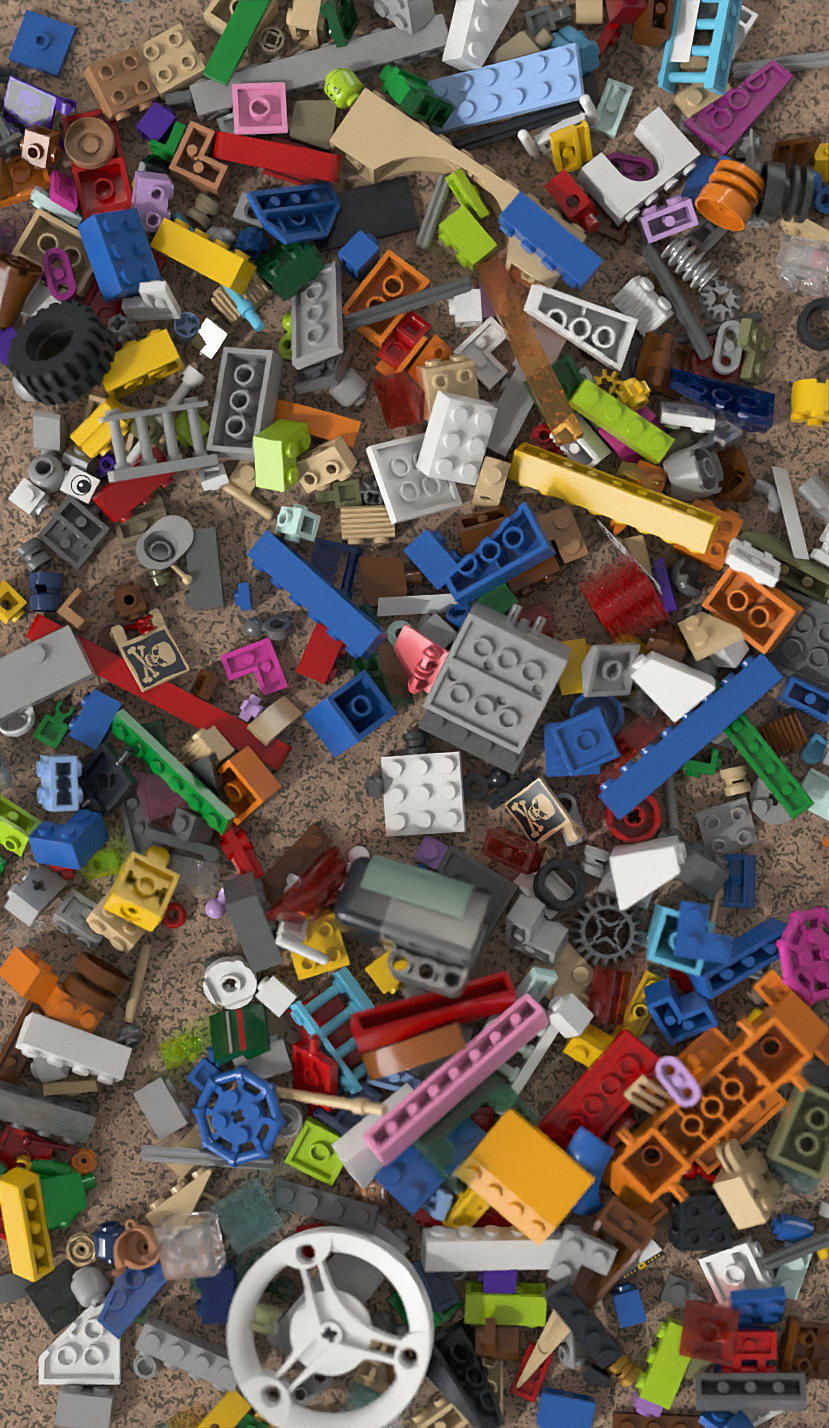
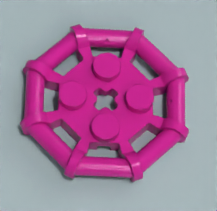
(799, 943)

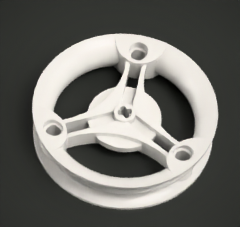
(340, 1312)

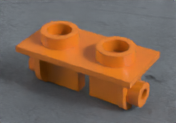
(434, 349)

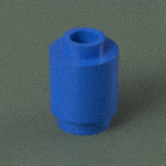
(791, 1228)

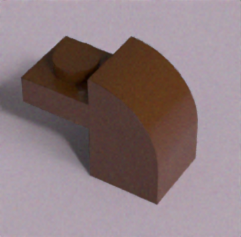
(497, 1342)

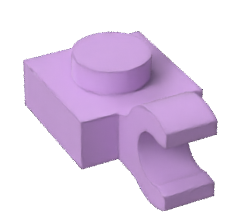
(251, 709)

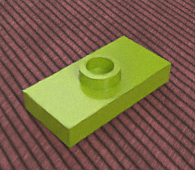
(466, 194)

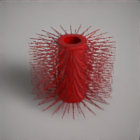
(623, 600)

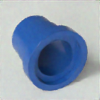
(457, 615)

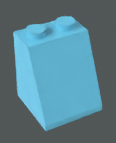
(662, 940)

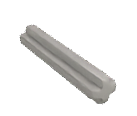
(433, 214)

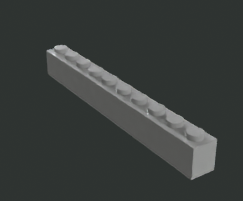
(309, 68)

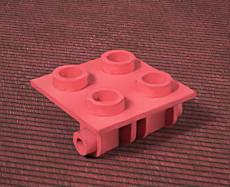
(419, 658)

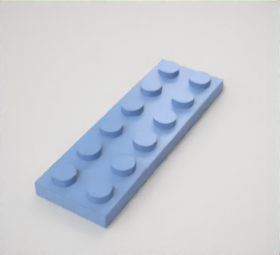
(511, 87)

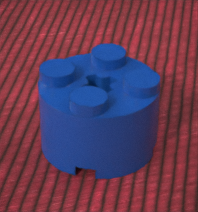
(609, 706)

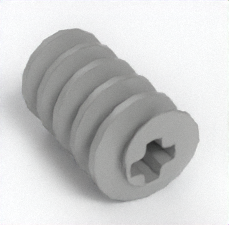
(690, 262)

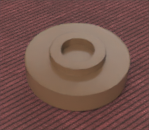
(87, 151)

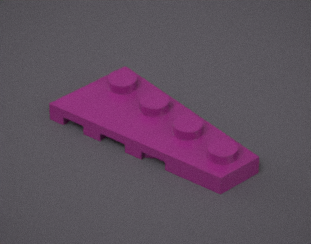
(734, 114)

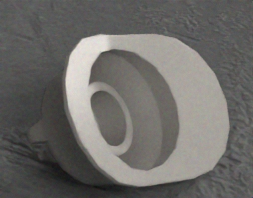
(164, 542)

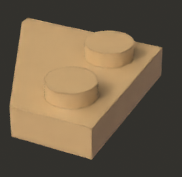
(708, 634)

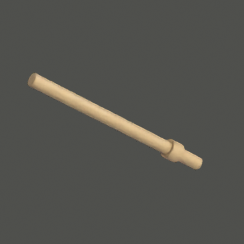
(358, 1105)

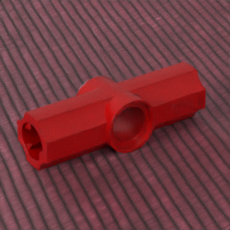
(240, 851)

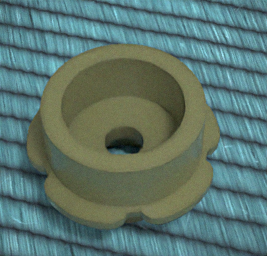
(158, 577)

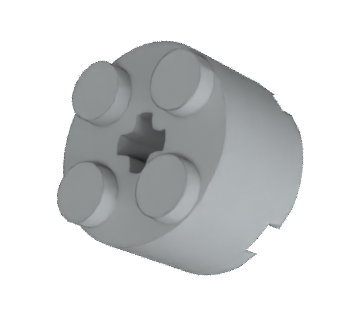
(693, 473)

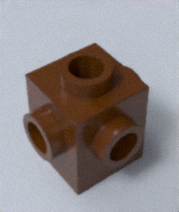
(140, 605)

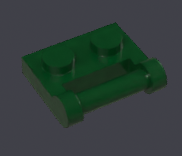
(341, 20)

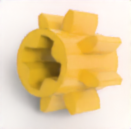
(601, 381)
(634, 394)

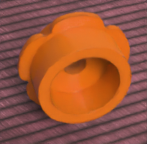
(89, 1166)

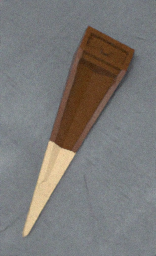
(616, 1226)

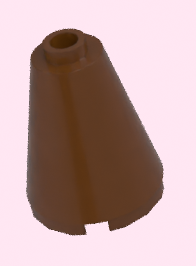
(17, 284)

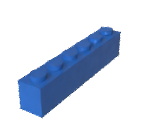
(317, 595)

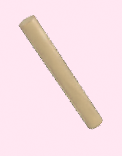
(137, 982)

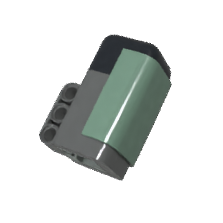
(418, 918)

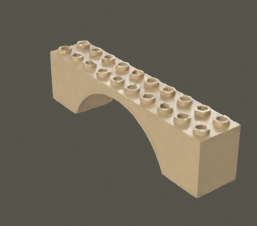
(386, 142)

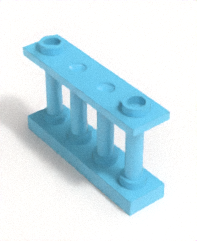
(719, 51)
(358, 1001)

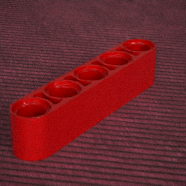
(277, 156)

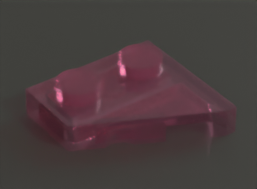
(157, 797)

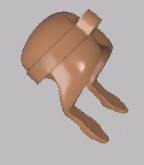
(131, 1248)

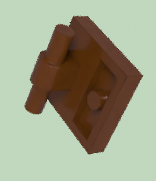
(656, 361)
(805, 1348)

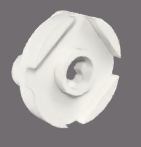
(233, 968)

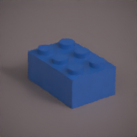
(118, 253)

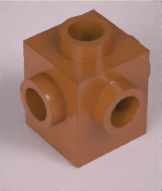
(40, 147)

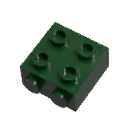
(289, 267)

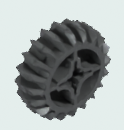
(596, 938)

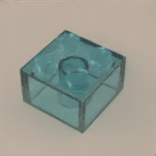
(246, 1215)

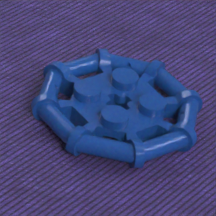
(225, 1120)

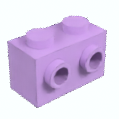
(151, 198)
(666, 219)

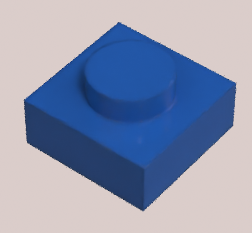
(243, 597)
(201, 1072)

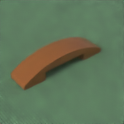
(414, 1051)

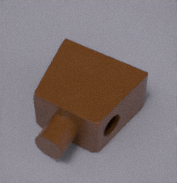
(386, 578)

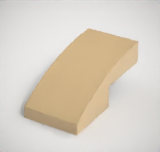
(274, 720)

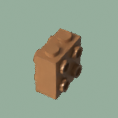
(121, 85)

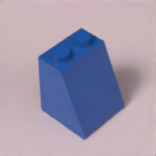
(349, 714)

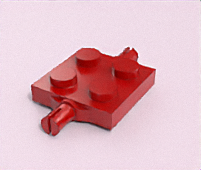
(314, 1071)

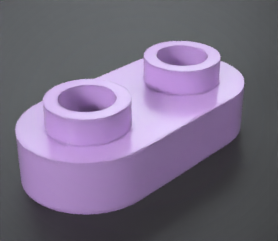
(679, 1081)

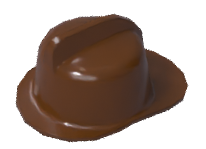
(737, 479)

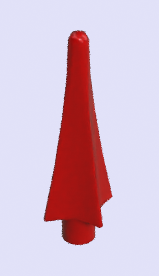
(623, 1120)

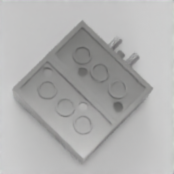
(498, 676)

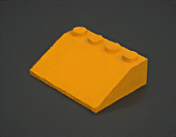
(525, 1176)

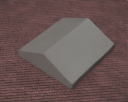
(608, 669)

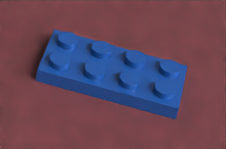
(413, 1180)

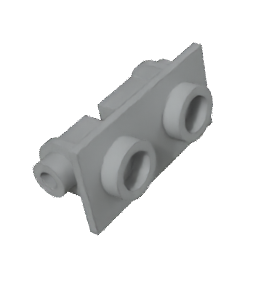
(749, 148)
(571, 1352)

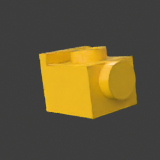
(16, 602)

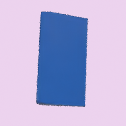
(741, 883)

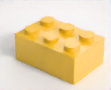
(142, 364)

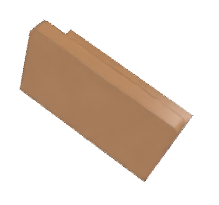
(70, 607)

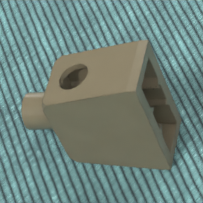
(522, 45)
(313, 123)

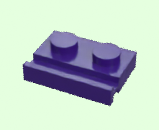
(661, 576)

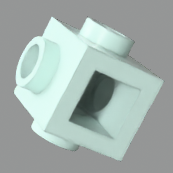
(297, 523)

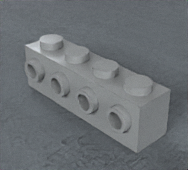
(186, 1352)

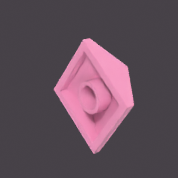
(259, 108)

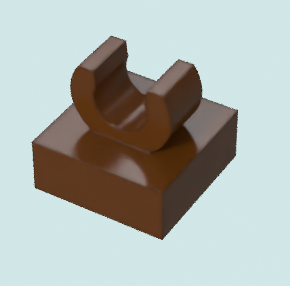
(205, 685)

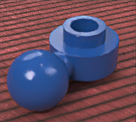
(819, 190)

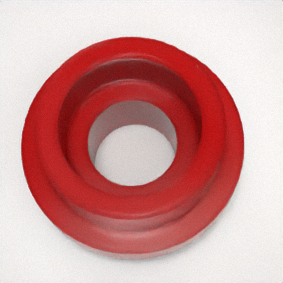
(173, 924)

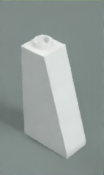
(353, 1150)

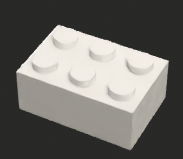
(456, 438)

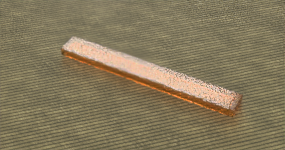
(529, 352)

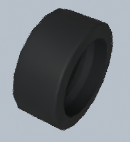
(802, 328)
(579, 882)

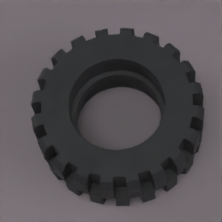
(61, 353)

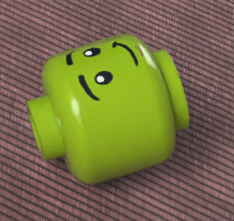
(343, 87)

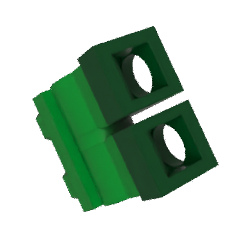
(415, 96)

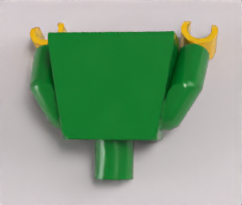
(61, 1190)

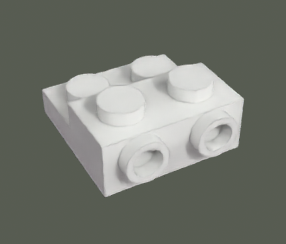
(736, 1269)

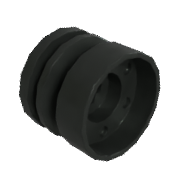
(784, 192)

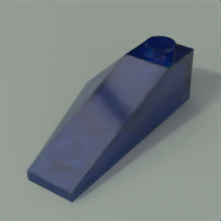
(736, 403)

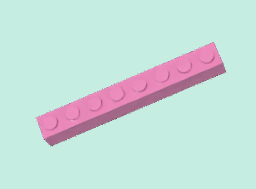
(455, 1079)

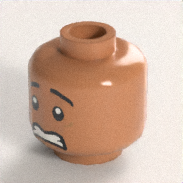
(373, 1193)

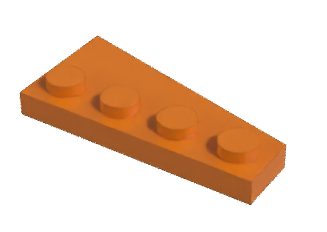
(24, 180)

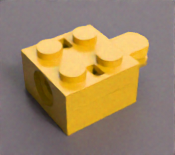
(143, 888)

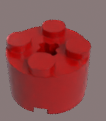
(636, 831)

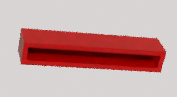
(431, 1011)

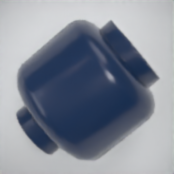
(105, 1238)

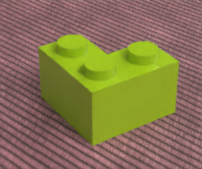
(277, 452)

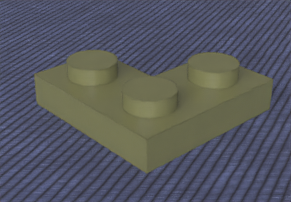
(755, 343)

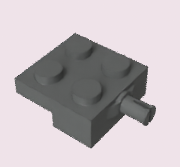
(75, 532)

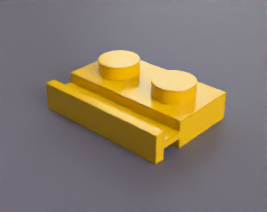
(571, 147)

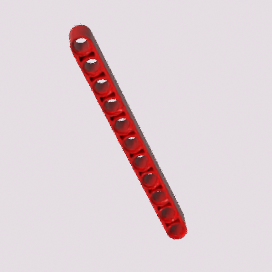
(171, 698)

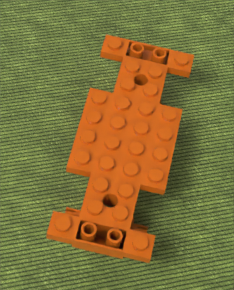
(736, 1099)

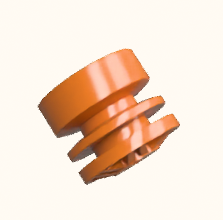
(730, 195)

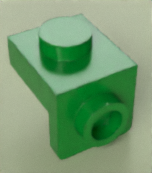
(169, 150)
(696, 768)

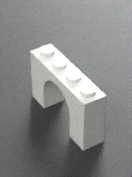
(624, 197)

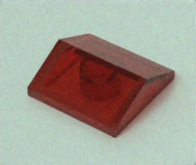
(400, 399)
(709, 1332)

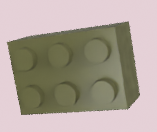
(803, 1132)

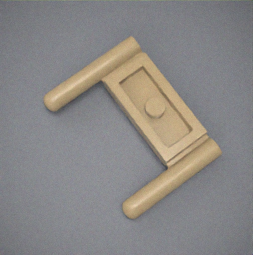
(242, 484)

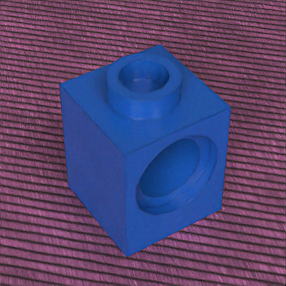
(628, 1304)

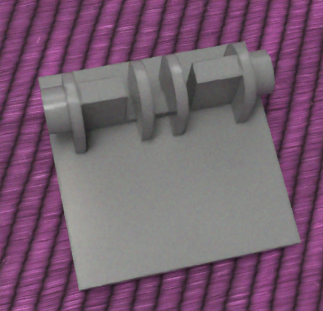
(726, 826)

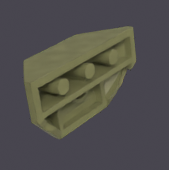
(795, 574)

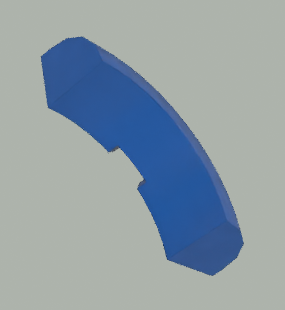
(593, 1156)

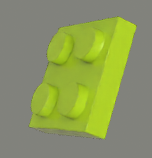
(314, 1151)

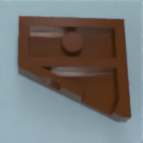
(796, 151)

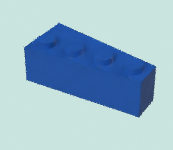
(501, 557)

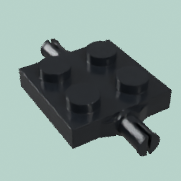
(106, 779)

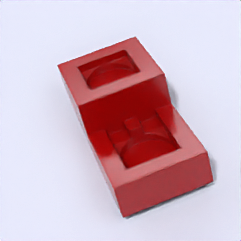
(403, 339)

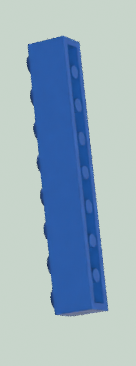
(690, 736)

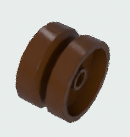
(96, 982)

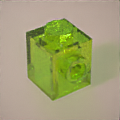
(102, 864)
(180, 1049)

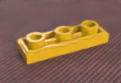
(632, 1022)
(226, 1412)

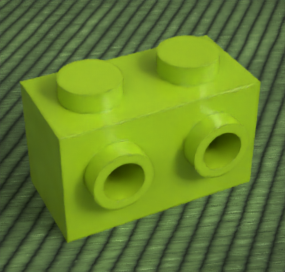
(466, 238)
(15, 826)

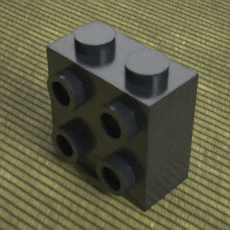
(700, 1222)

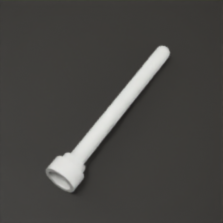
(190, 380)

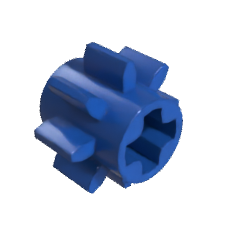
(251, 242)

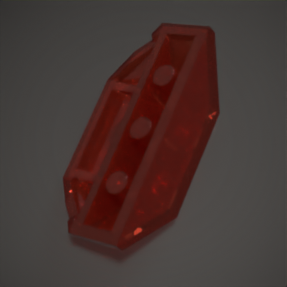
(311, 890)

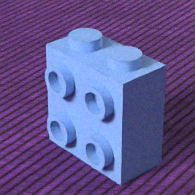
(59, 782)

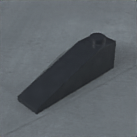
(462, 1377)

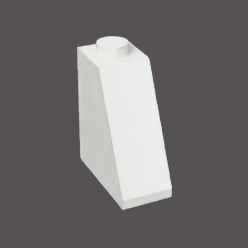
(671, 683)

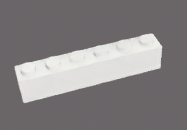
(487, 1248)

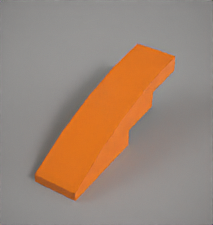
(321, 424)

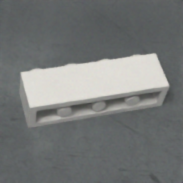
(73, 1048)

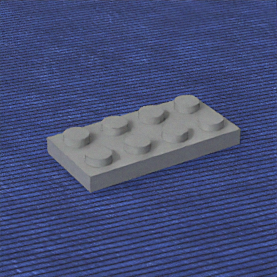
(317, 318)

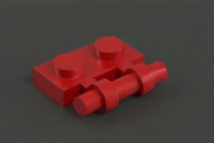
(757, 1345)

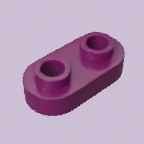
(630, 164)
(59, 276)

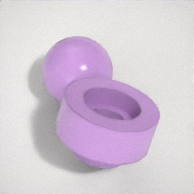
(215, 907)

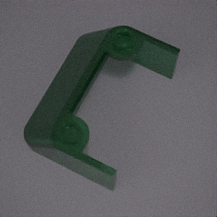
(439, 1151)

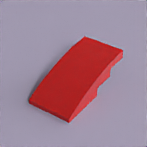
(105, 187)

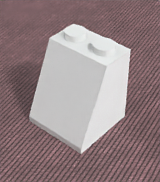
(645, 867)

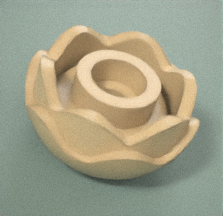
(73, 1251)

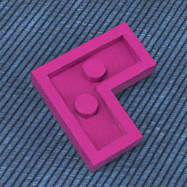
(261, 660)

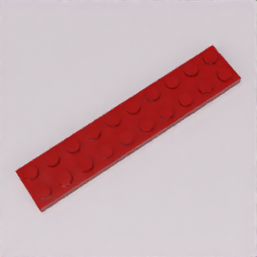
(593, 1099)

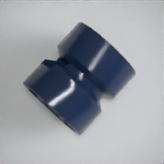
(40, 599)

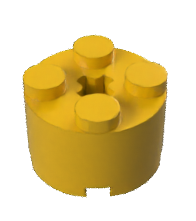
(810, 402)

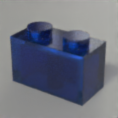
(217, 1295)

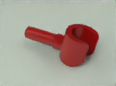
(143, 625)

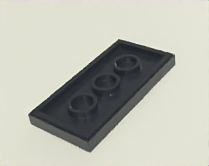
(374, 209)

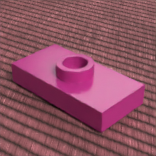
(63, 191)

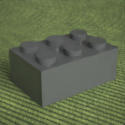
(246, 907)

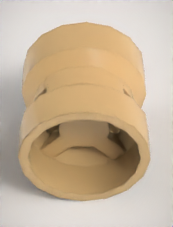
(734, 774)

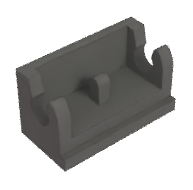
(706, 236)

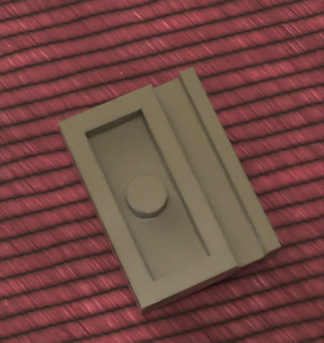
(140, 522)

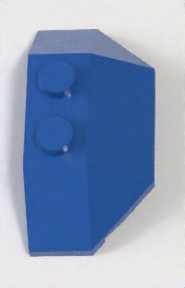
(296, 211)

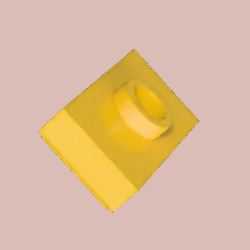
(466, 1210)

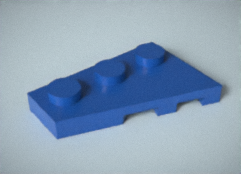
(130, 1297)

